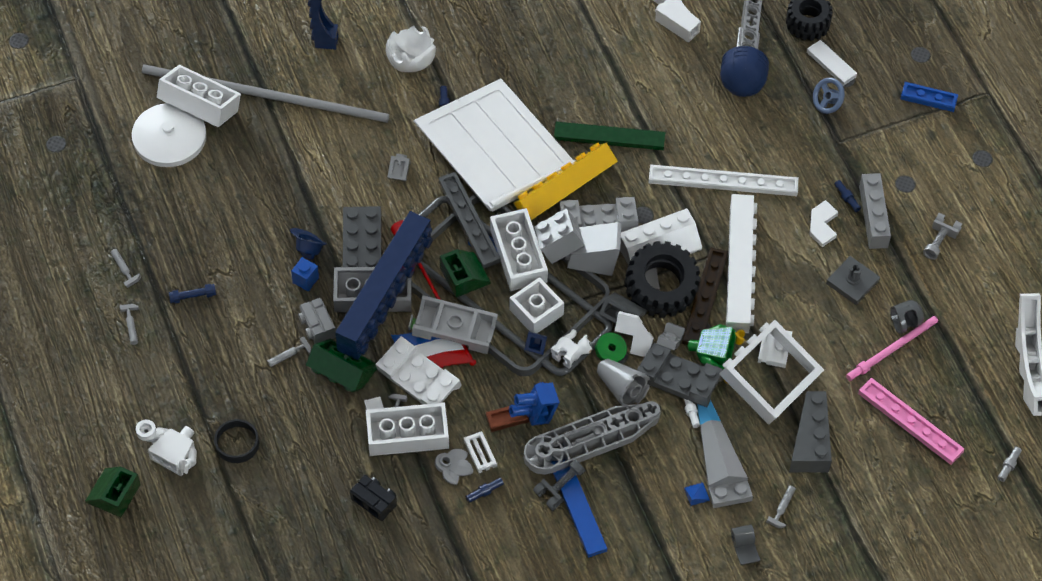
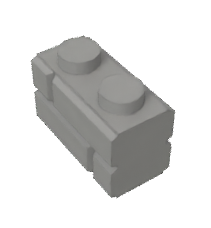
(317, 321)

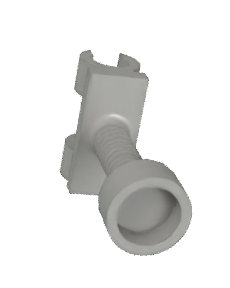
(932, 250)

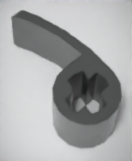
(744, 544)

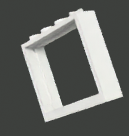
(748, 393)

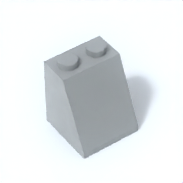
(600, 249)

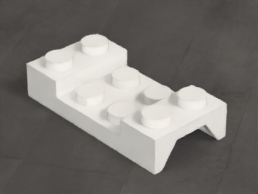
(417, 373)

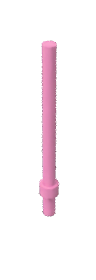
(864, 367)

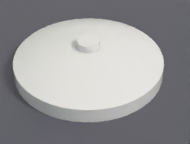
(168, 136)

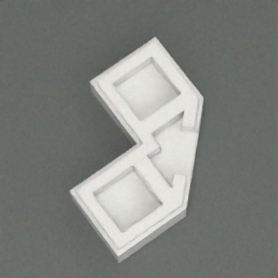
(818, 228)
(632, 325)

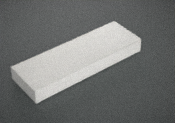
(831, 62)

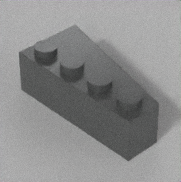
(812, 443)

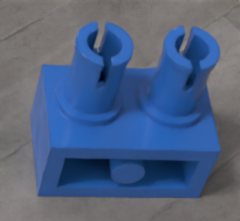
(537, 405)

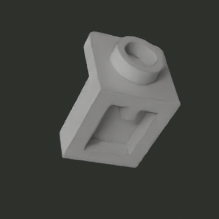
(399, 167)
(671, 336)

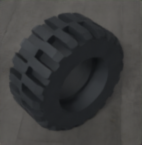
(667, 257)

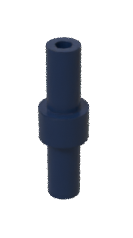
(443, 96)
(847, 195)
(484, 490)

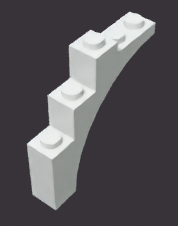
(677, 18)
(1030, 348)

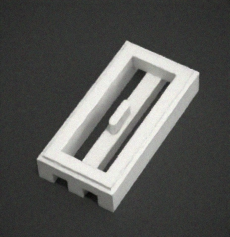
(486, 466)

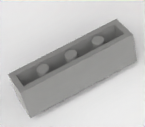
(874, 211)

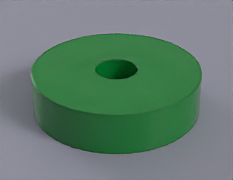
(614, 340)

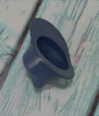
(307, 243)

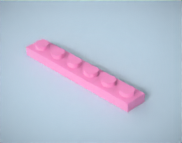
(911, 421)

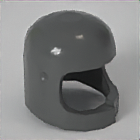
(906, 315)

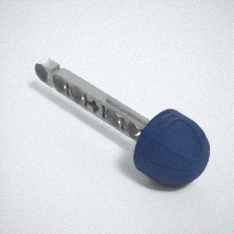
(744, 66)

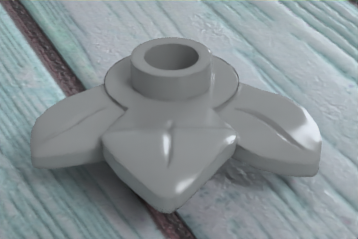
(456, 465)

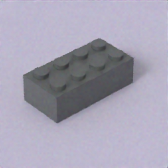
(362, 236)

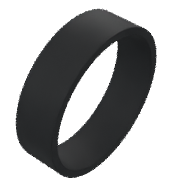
(236, 423)

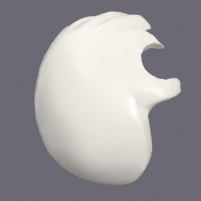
(410, 49)

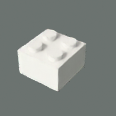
(536, 306)

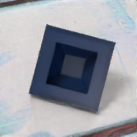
(535, 343)

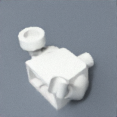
(169, 447)

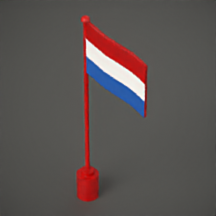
(437, 350)

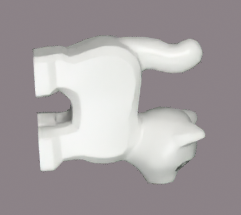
(569, 349)

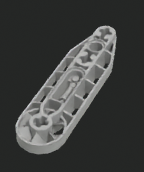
(549, 446)

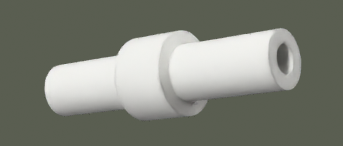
(691, 411)

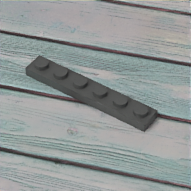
(469, 220)

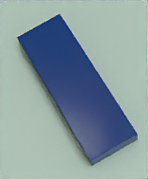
(929, 96)

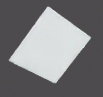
(374, 403)

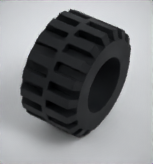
(809, 27)

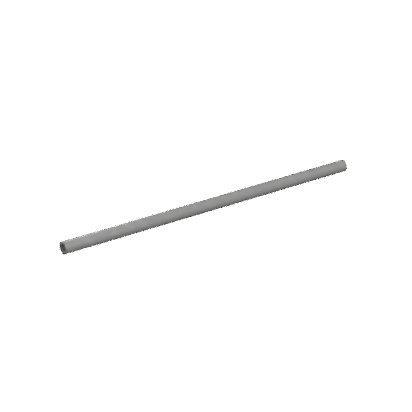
(285, 97)

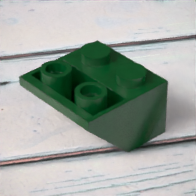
(463, 272)
(114, 490)

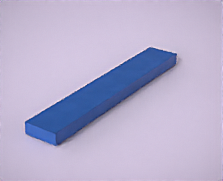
(581, 514)

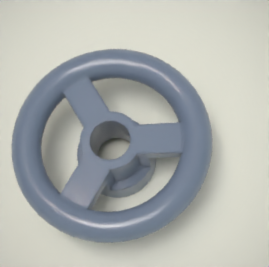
(836, 98)

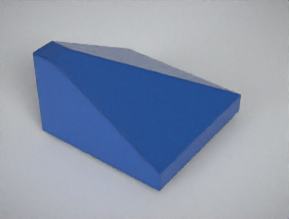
(696, 494)

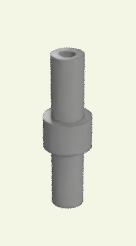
(1009, 464)

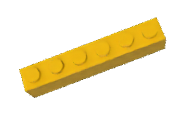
(566, 181)

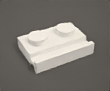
(773, 352)

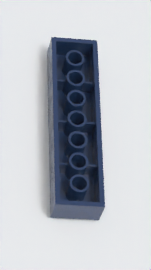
(384, 285)

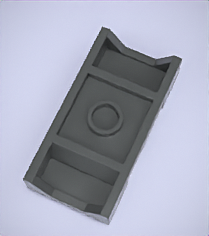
(680, 375)

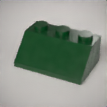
(340, 367)

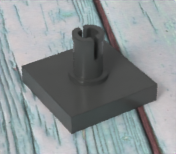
(853, 280)

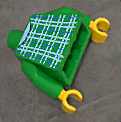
(716, 344)

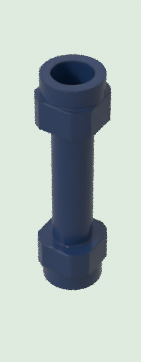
(176, 296)

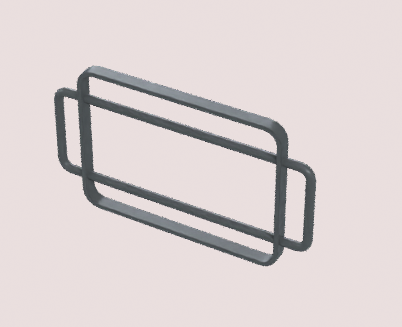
(541, 360)

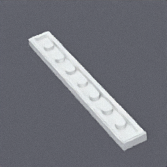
(723, 180)

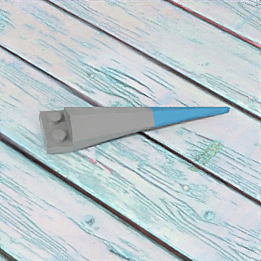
(724, 472)

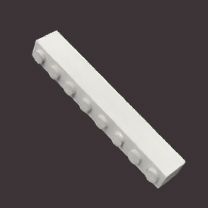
(740, 262)

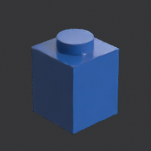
(305, 274)

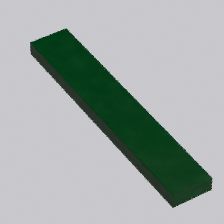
(611, 135)

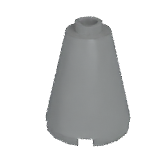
(624, 382)

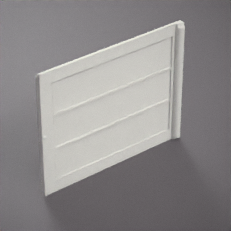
(494, 143)

